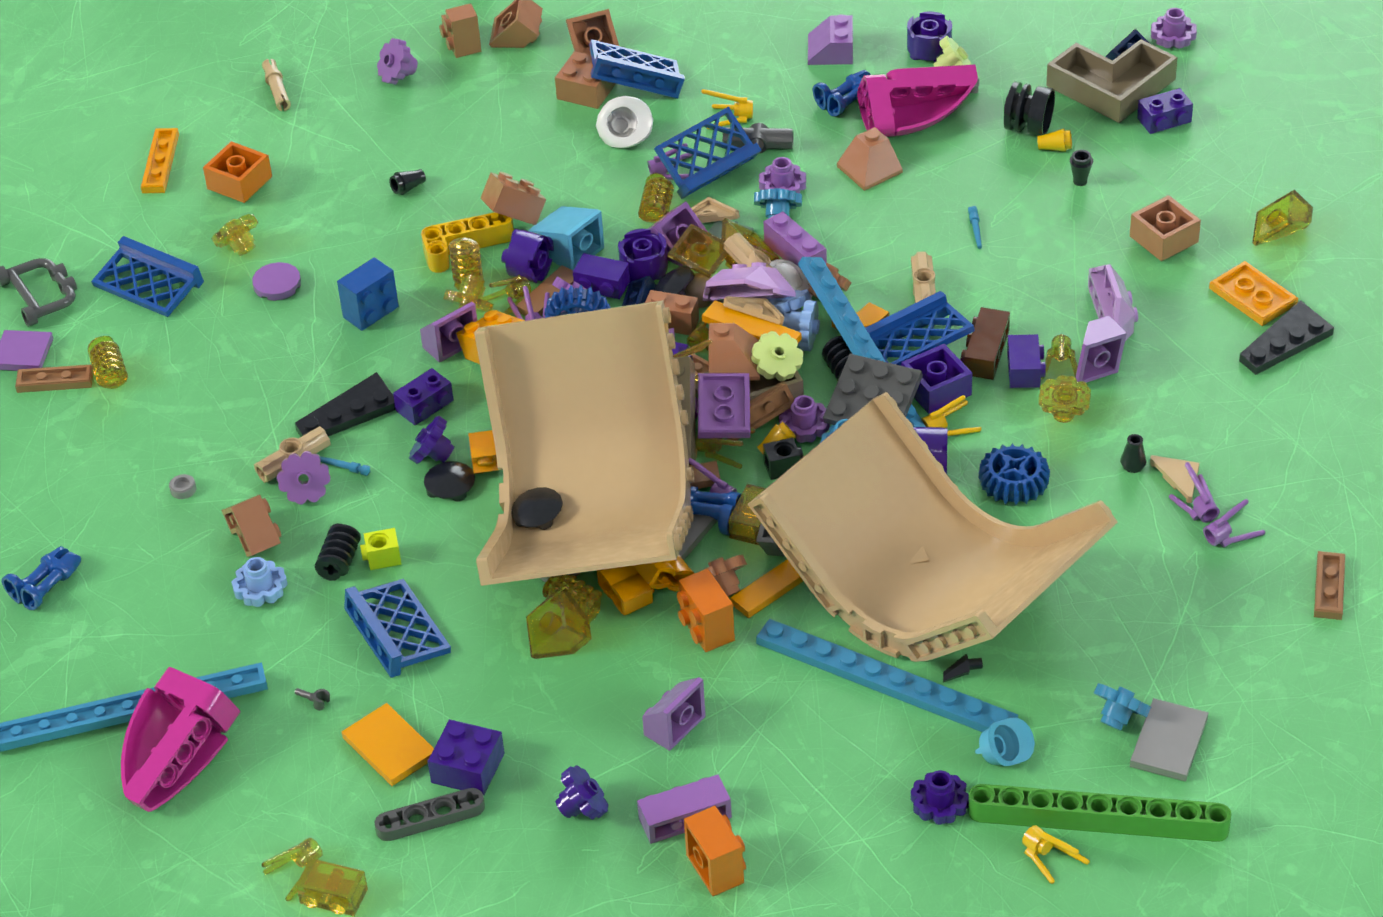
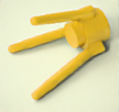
(741, 107)
(938, 419)
(1040, 842)

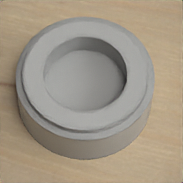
(182, 486)

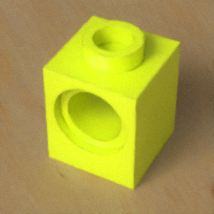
(381, 549)

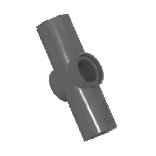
(765, 137)

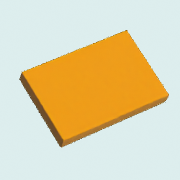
(1253, 293)
(388, 744)

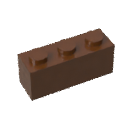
(986, 342)

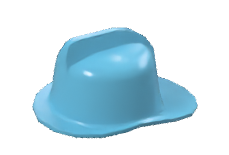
(1006, 742)

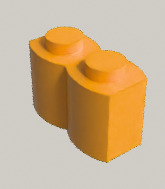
(664, 573)
(625, 588)

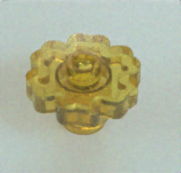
(237, 234)
(470, 291)
(1064, 397)

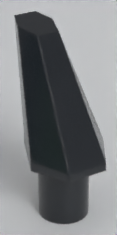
(962, 667)

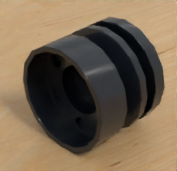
(1024, 108)

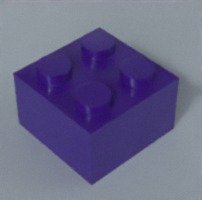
(943, 378)
(466, 756)

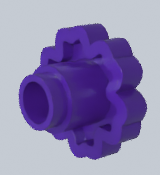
(432, 443)
(581, 795)
(940, 797)

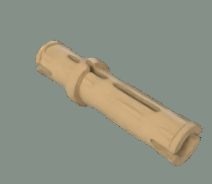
(274, 79)

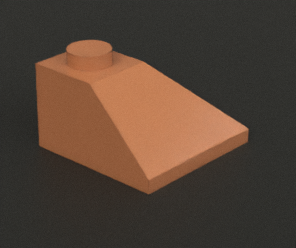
(592, 26)
(870, 159)
(731, 350)

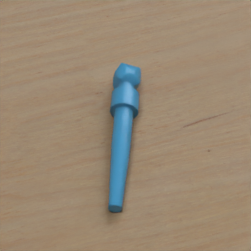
(974, 220)
(352, 467)

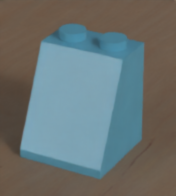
(573, 233)

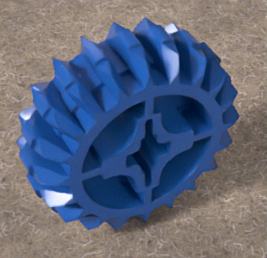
(574, 301)
(1014, 479)

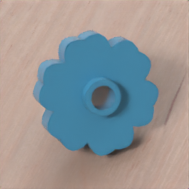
(777, 200)
(1119, 706)

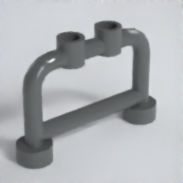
(57, 274)

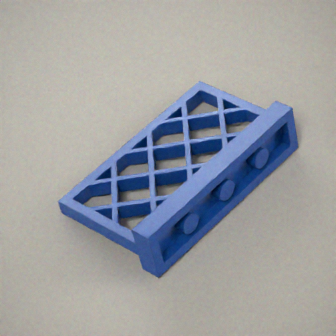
(635, 69)
(721, 165)
(157, 264)
(912, 321)
(377, 631)

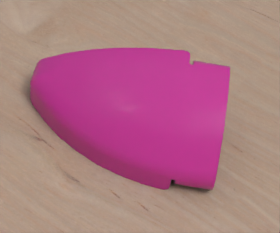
(913, 97)
(173, 737)

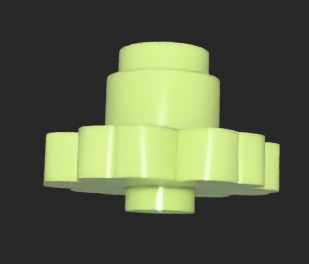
(952, 54)
(777, 356)

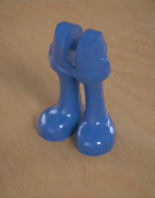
(832, 99)
(719, 506)
(55, 565)

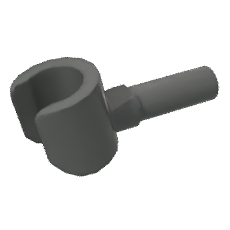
(316, 697)

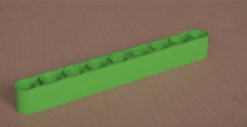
(1099, 812)

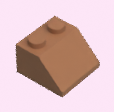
(516, 25)

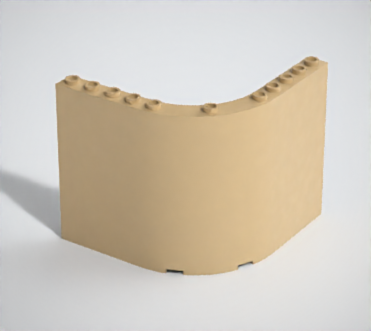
(601, 421)
(870, 502)

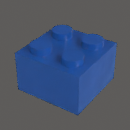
(368, 293)

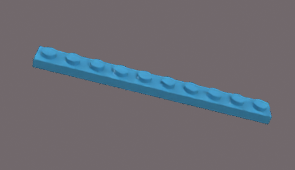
(844, 316)
(880, 676)
(114, 710)

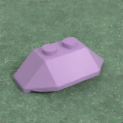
(746, 281)
(1112, 297)

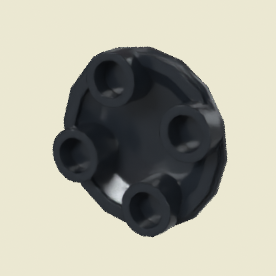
(675, 281)
(449, 480)
(537, 508)

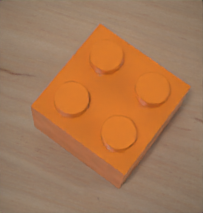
(237, 172)
(706, 610)
(714, 850)

